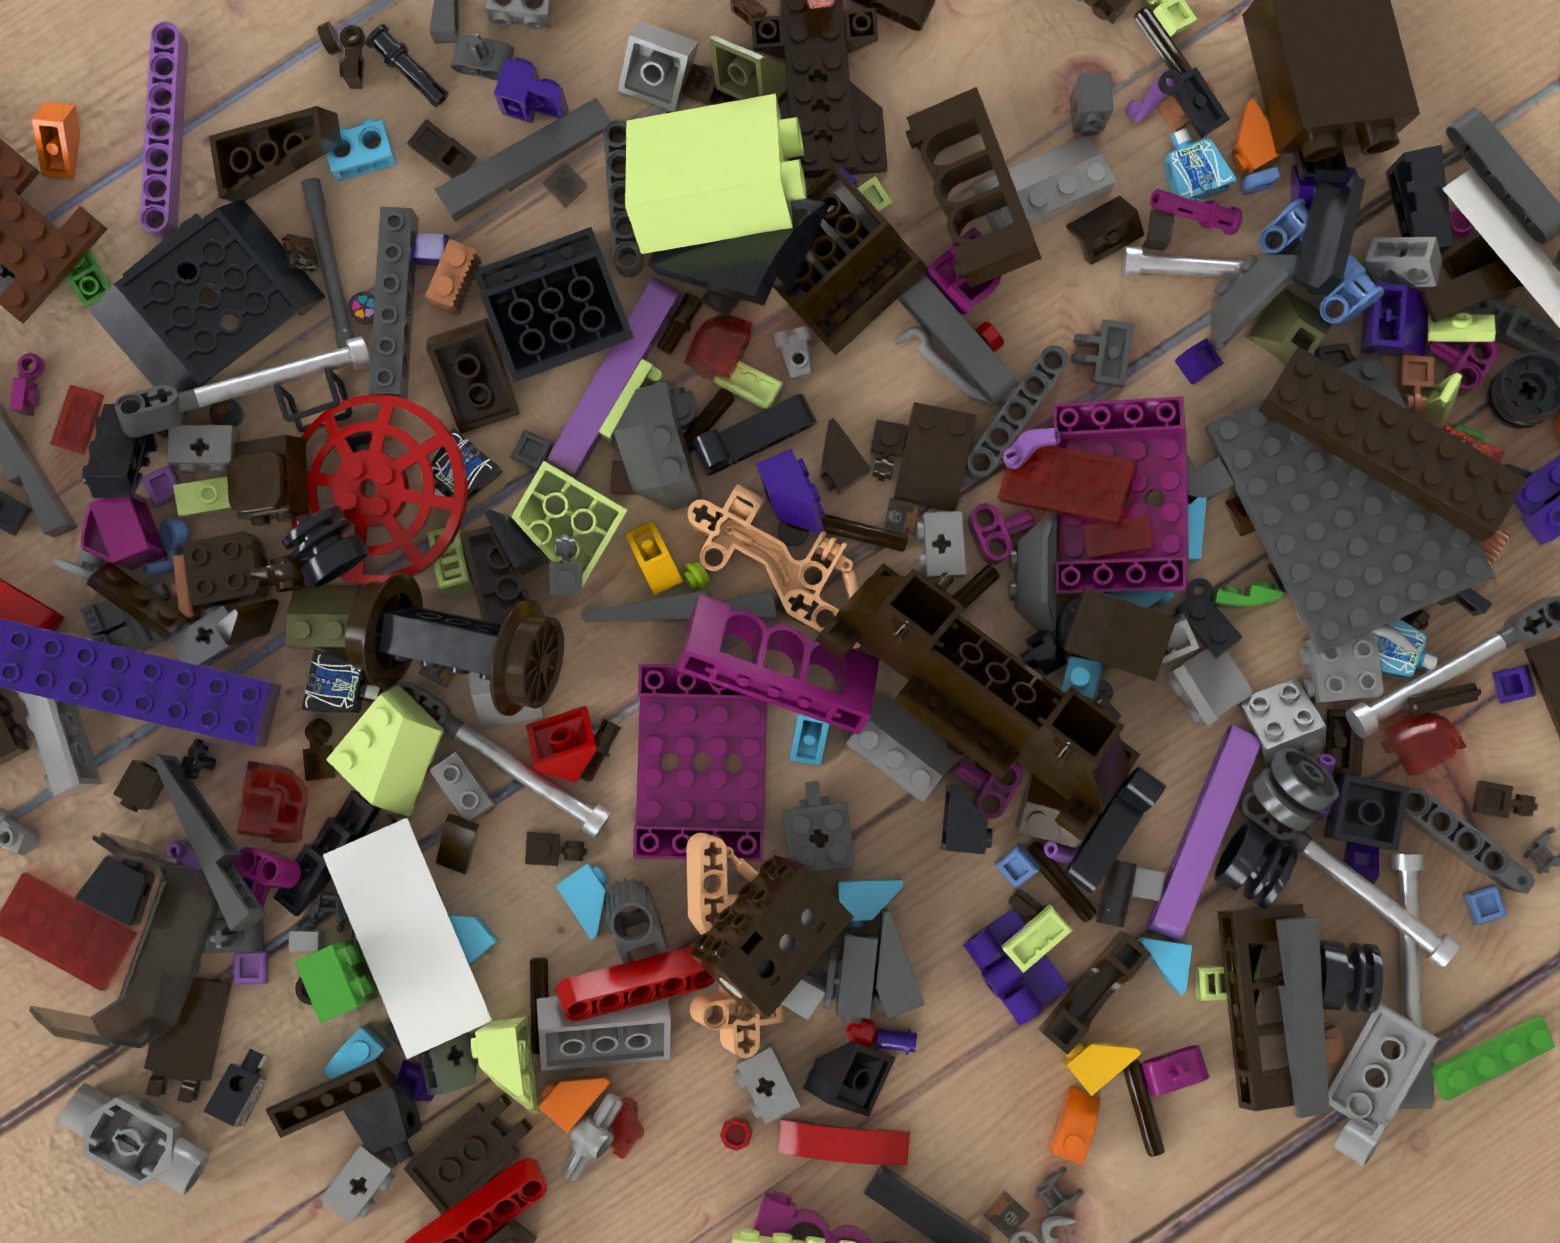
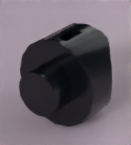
(1043, 652)

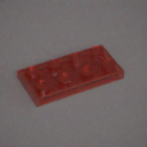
(1071, 484)
(64, 931)

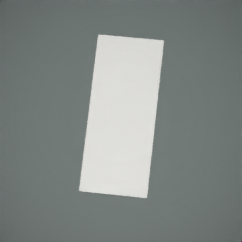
(1508, 240)
(407, 938)

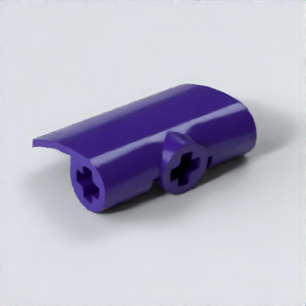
(1019, 991)

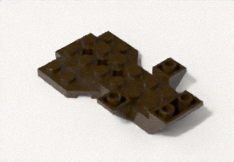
(818, 46)

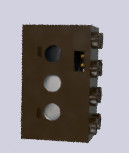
(771, 935)

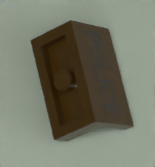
(1107, 229)

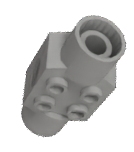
(133, 1139)

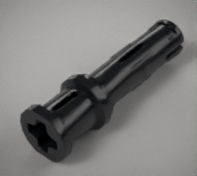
(397, 56)

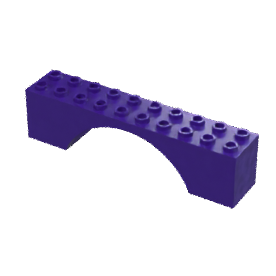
(136, 684)

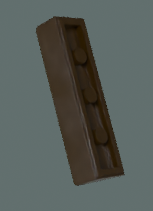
(331, 1097)

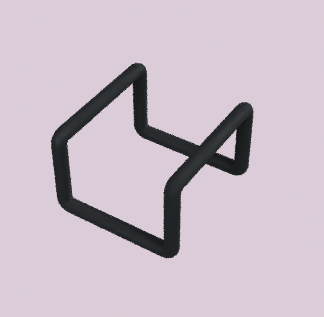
(331, 377)

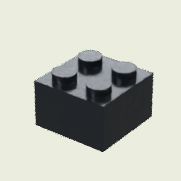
(1367, 812)

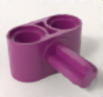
(1466, 361)
(998, 531)
(987, 785)
(267, 870)
(1175, 1070)

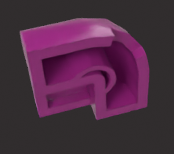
(957, 291)

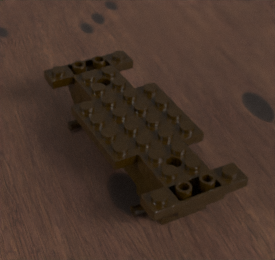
(985, 694)

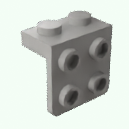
(1344, 671)
(1208, 686)
(1284, 719)

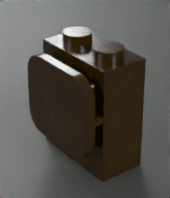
(269, 480)

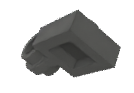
(565, 575)

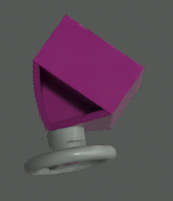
(116, 532)

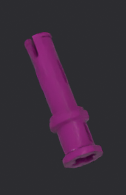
(1208, 213)

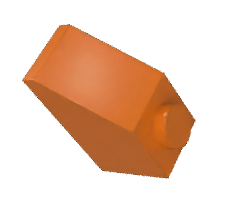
(57, 139)
(1253, 141)
(572, 1098)
(1075, 1126)

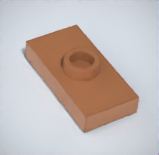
(181, 590)

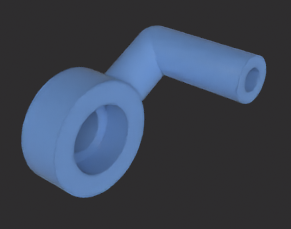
(172, 535)

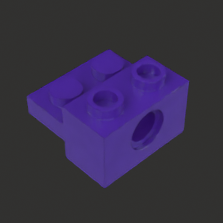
(523, 94)
(1541, 518)

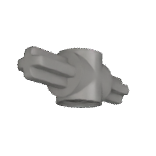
(592, 1137)

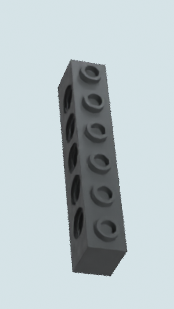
(393, 302)

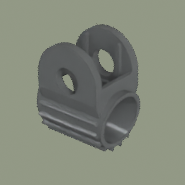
(627, 894)

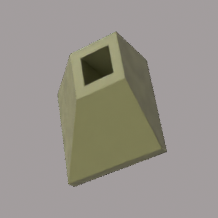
(1289, 324)

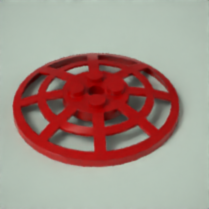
(390, 480)

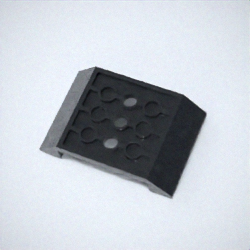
(178, 337)

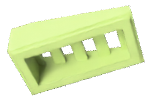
(1443, 398)
(456, 585)
(1202, 982)

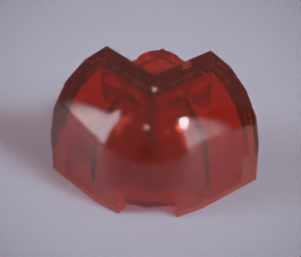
(719, 346)
(1422, 741)
(273, 803)

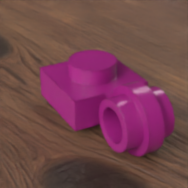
(24, 392)

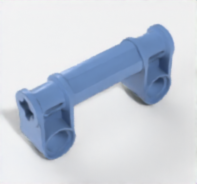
(1348, 291)

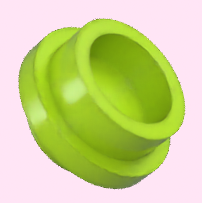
(695, 576)

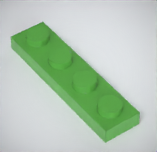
(1492, 1057)

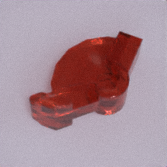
(626, 1128)

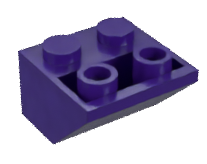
(1395, 322)
(791, 492)

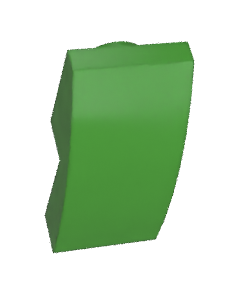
(88, 280)
(1253, 596)

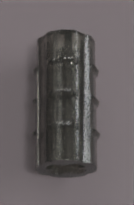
(1116, 894)

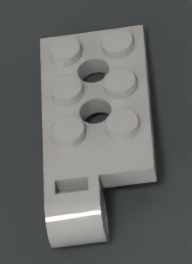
(1374, 1106)

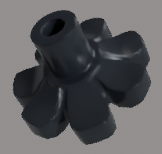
(197, 760)

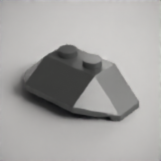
(1248, 294)
(656, 449)
(1035, 575)

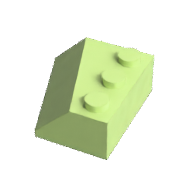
(564, 505)
(389, 751)
(507, 1059)

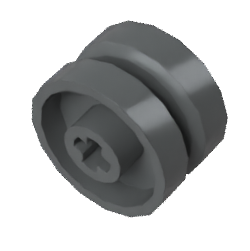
(1295, 789)

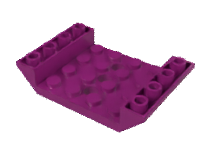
(1156, 438)
(689, 719)

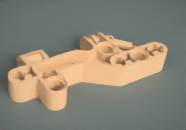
(737, 534)
(737, 1024)

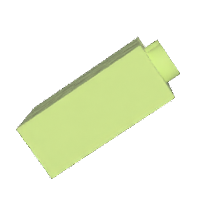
(712, 173)

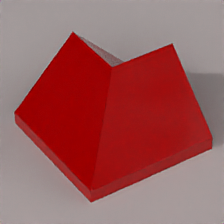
(562, 743)

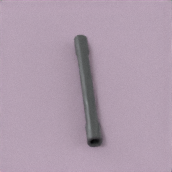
(316, 206)

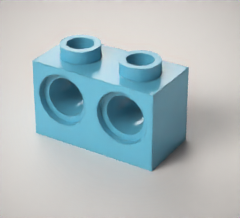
(362, 159)

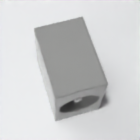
(1148, 884)
(306, 940)

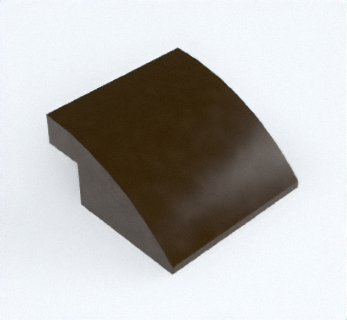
(852, 266)

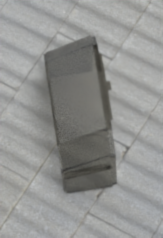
(162, 962)

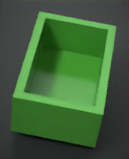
(336, 979)

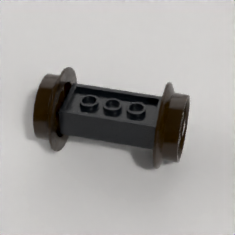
(393, 628)

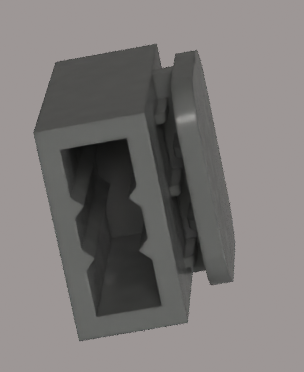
(851, 977)

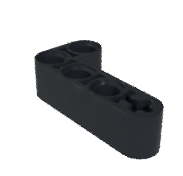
(753, 435)
(1113, 829)

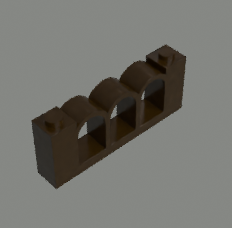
(999, 250)
(1238, 928)

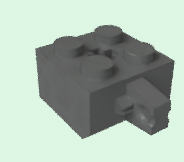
(832, 820)

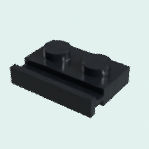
(1328, 170)

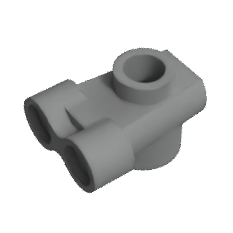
(793, 344)
(15, 836)

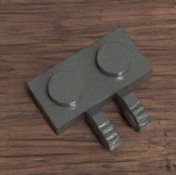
(1112, 352)

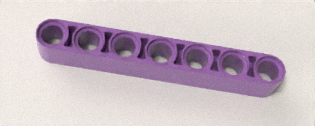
(157, 118)
(583, 427)
(1204, 833)

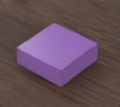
(160, 485)
(251, 967)

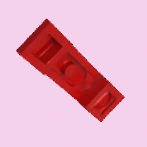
(844, 1143)

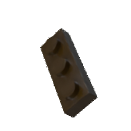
(137, 600)

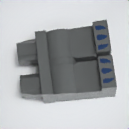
(118, 627)

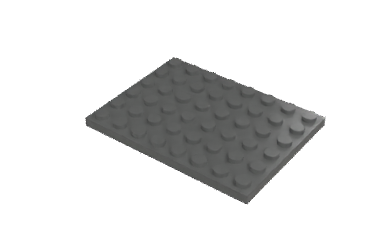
(1337, 536)

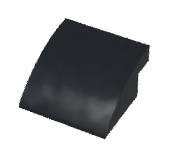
(747, 264)
(552, 305)

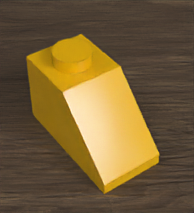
(653, 557)
(1098, 1062)

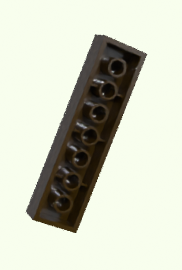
(1393, 445)

